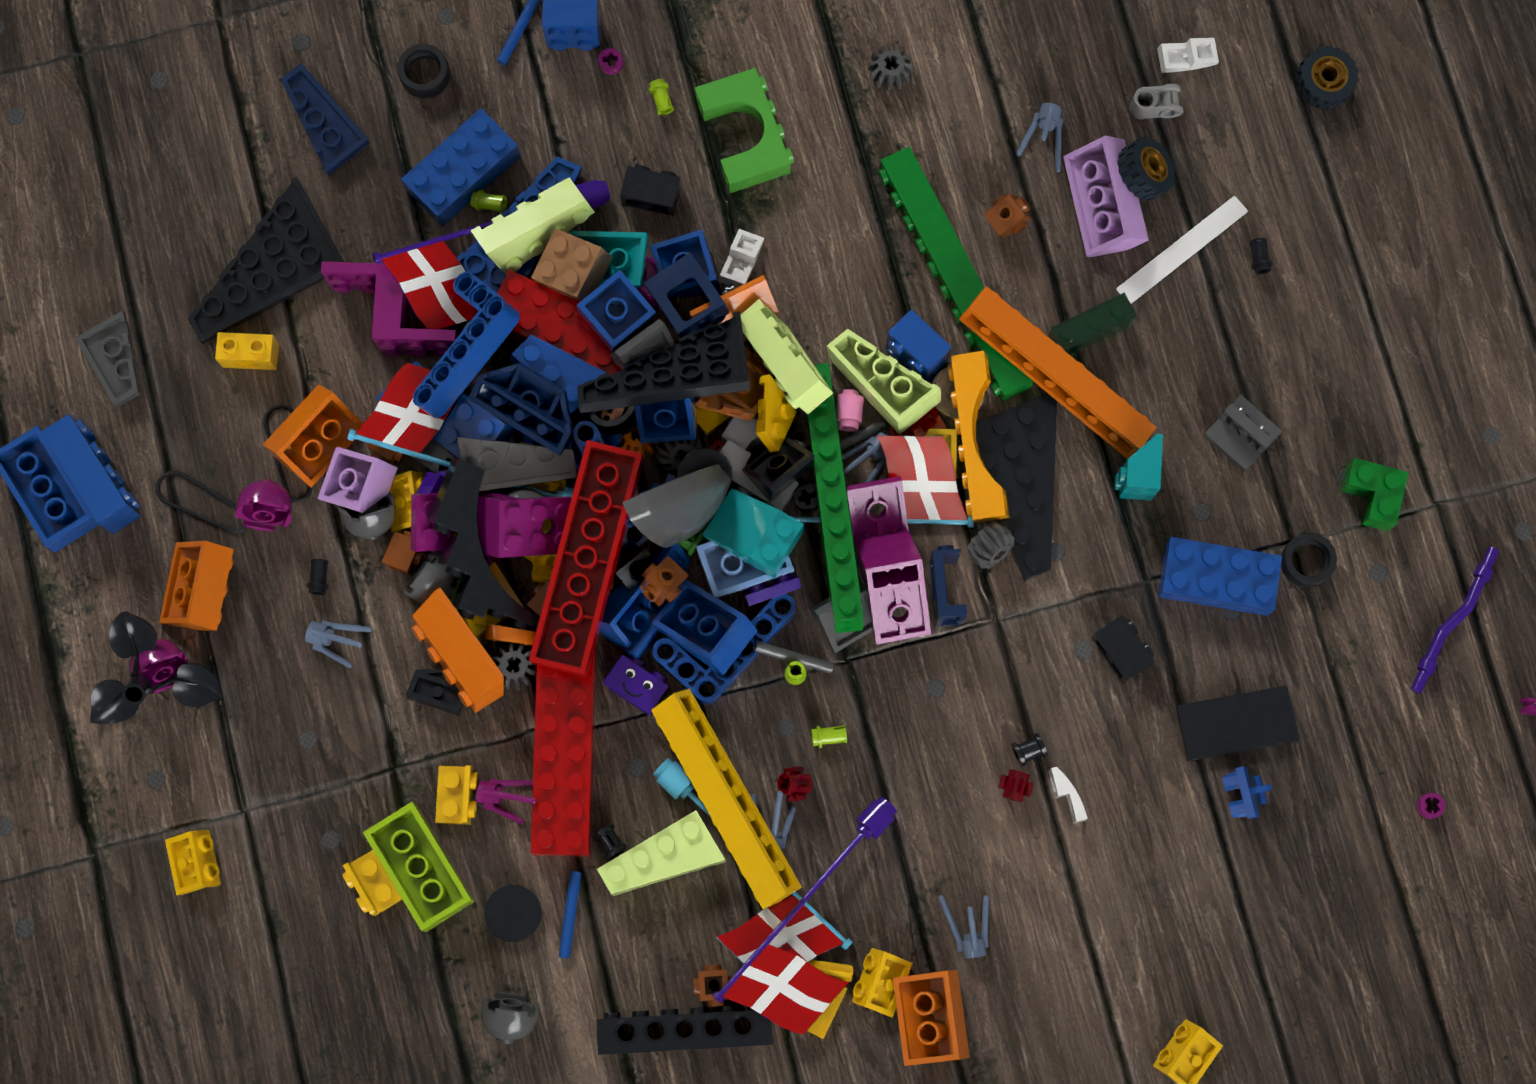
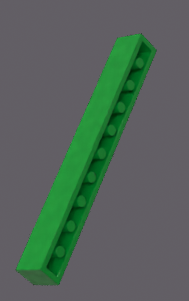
(945, 259)
(834, 514)

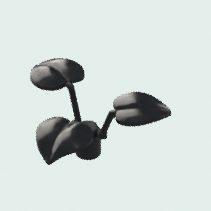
(116, 703)

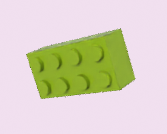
(418, 867)

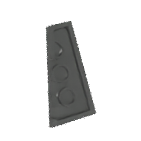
(515, 463)

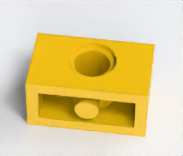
(247, 351)

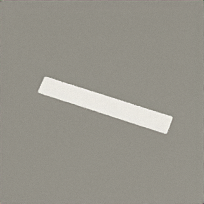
(1182, 249)

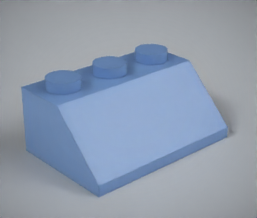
(729, 573)

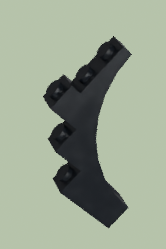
(456, 513)

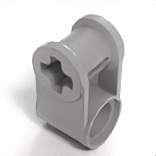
(1162, 102)

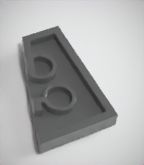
(112, 358)

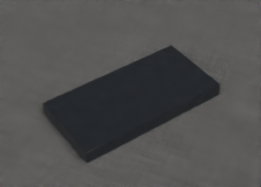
(1237, 723)

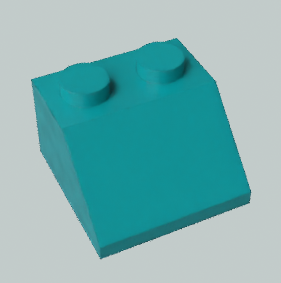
(1142, 472)

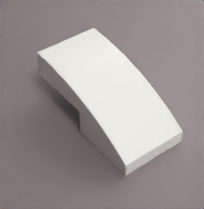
(1187, 56)
(741, 258)
(1063, 787)

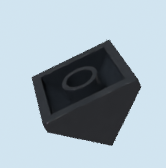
(779, 469)

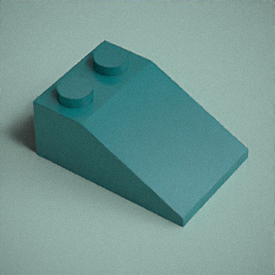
(626, 249)
(754, 532)

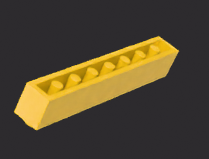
(726, 798)

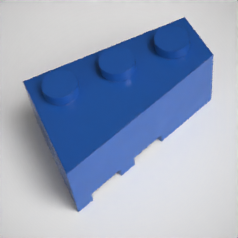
(556, 366)

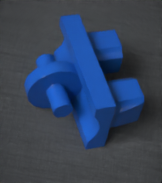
(1241, 780)

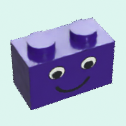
(636, 684)

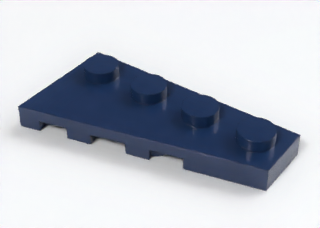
(327, 125)

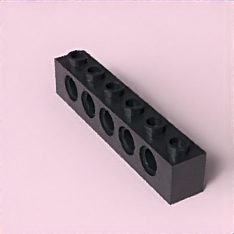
(611, 1043)

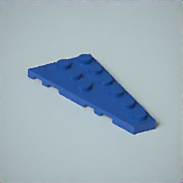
(475, 258)

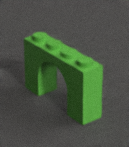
(746, 94)

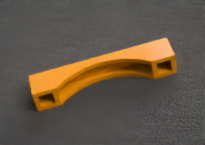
(971, 381)

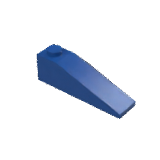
(630, 612)

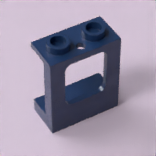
(674, 276)
(944, 614)

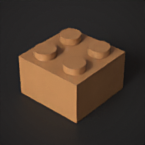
(571, 265)

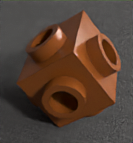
(1008, 215)
(663, 581)
(701, 984)

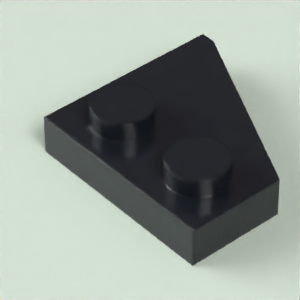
(433, 690)

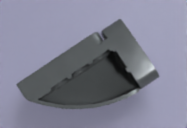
(679, 506)

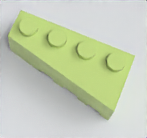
(527, 231)
(784, 357)
(888, 386)
(669, 853)

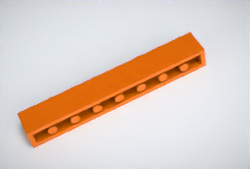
(1057, 373)

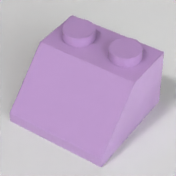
(356, 480)

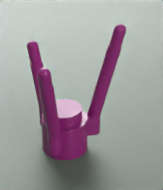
(490, 794)

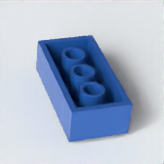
(460, 166)
(91, 473)
(44, 491)
(1219, 576)

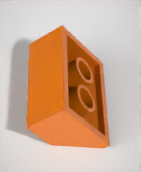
(744, 297)
(311, 435)
(196, 585)
(931, 1017)

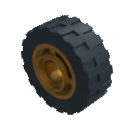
(1337, 66)
(1146, 168)

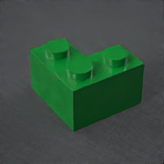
(1381, 487)

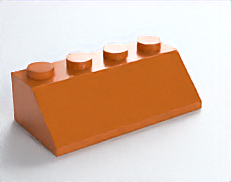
(458, 652)

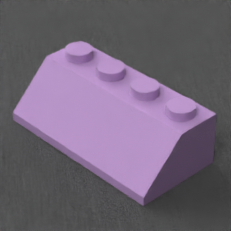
(1104, 206)

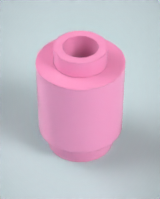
(849, 410)

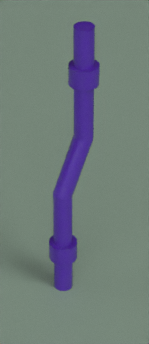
(1481, 575)

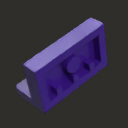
(771, 588)

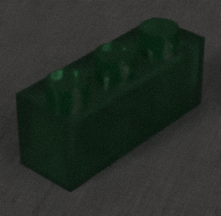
(1094, 324)

